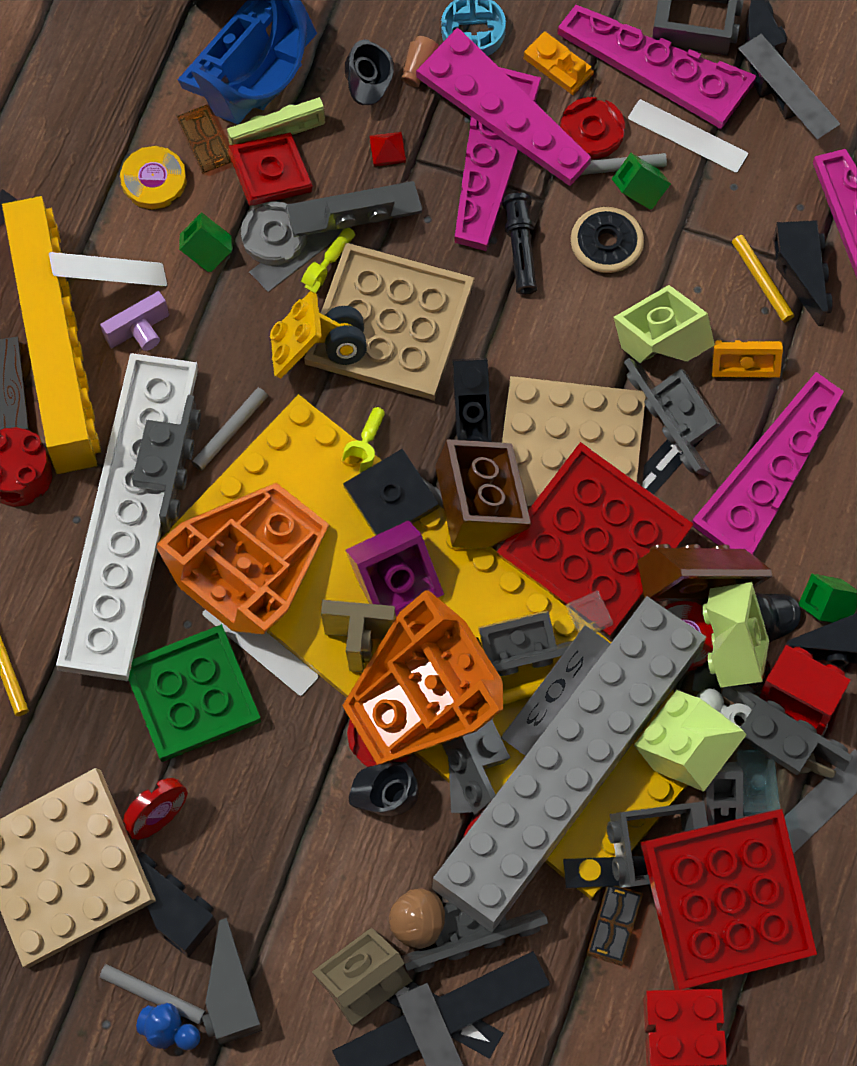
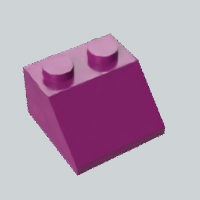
(394, 567)

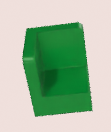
(641, 181)
(205, 242)
(828, 598)

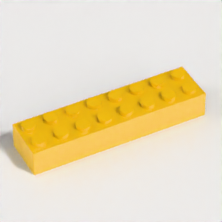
(51, 337)

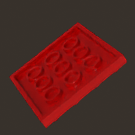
(591, 533)
(728, 899)

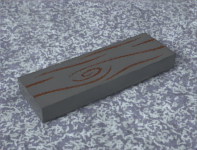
(12, 388)

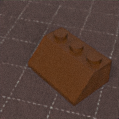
(481, 493)
(693, 570)

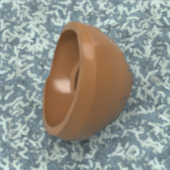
(417, 918)

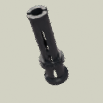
(520, 231)

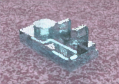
(759, 782)

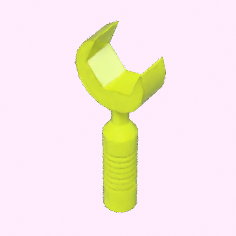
(316, 273)
(362, 448)

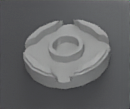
(269, 235)

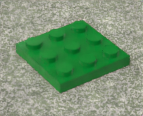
(192, 693)

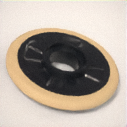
(607, 258)

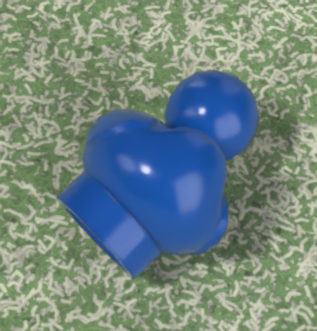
(163, 1028)

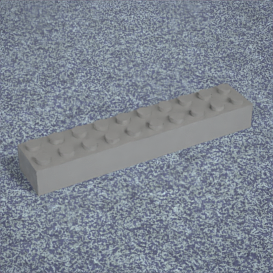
(568, 764)

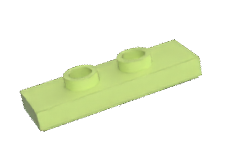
(289, 119)

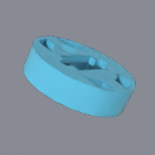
(476, 13)

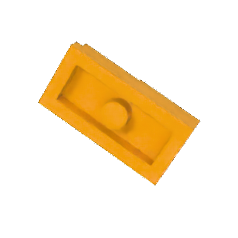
(558, 63)
(747, 359)

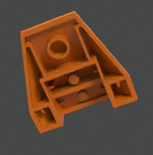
(245, 557)
(423, 683)

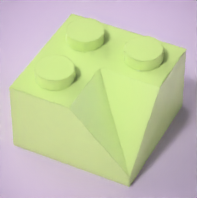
(664, 325)
(738, 635)
(689, 741)

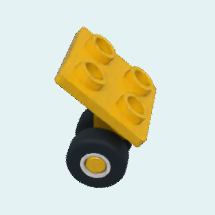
(304, 326)

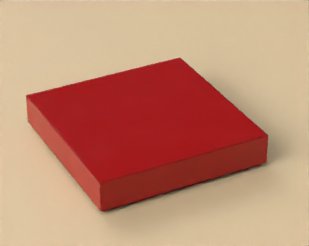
(270, 169)

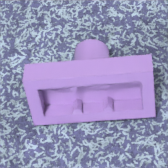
(137, 322)

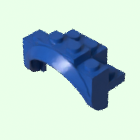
(247, 66)

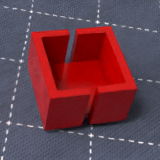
(805, 687)
(685, 1027)

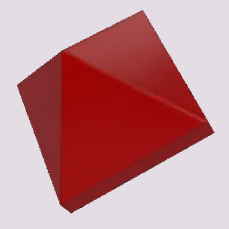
(387, 149)

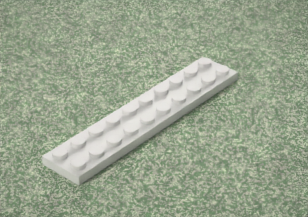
(123, 527)

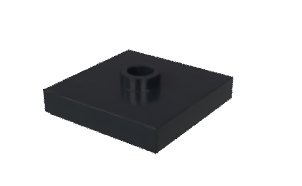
(391, 493)

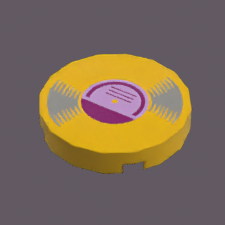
(153, 177)

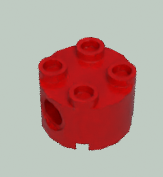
(23, 467)

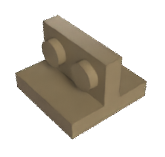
(359, 624)
(363, 975)

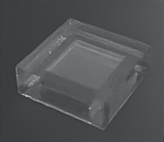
(590, 612)

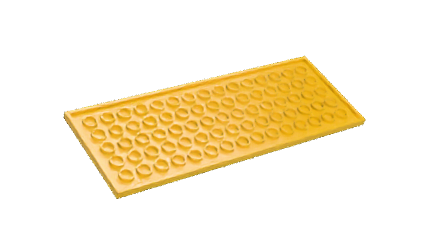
(304, 456)

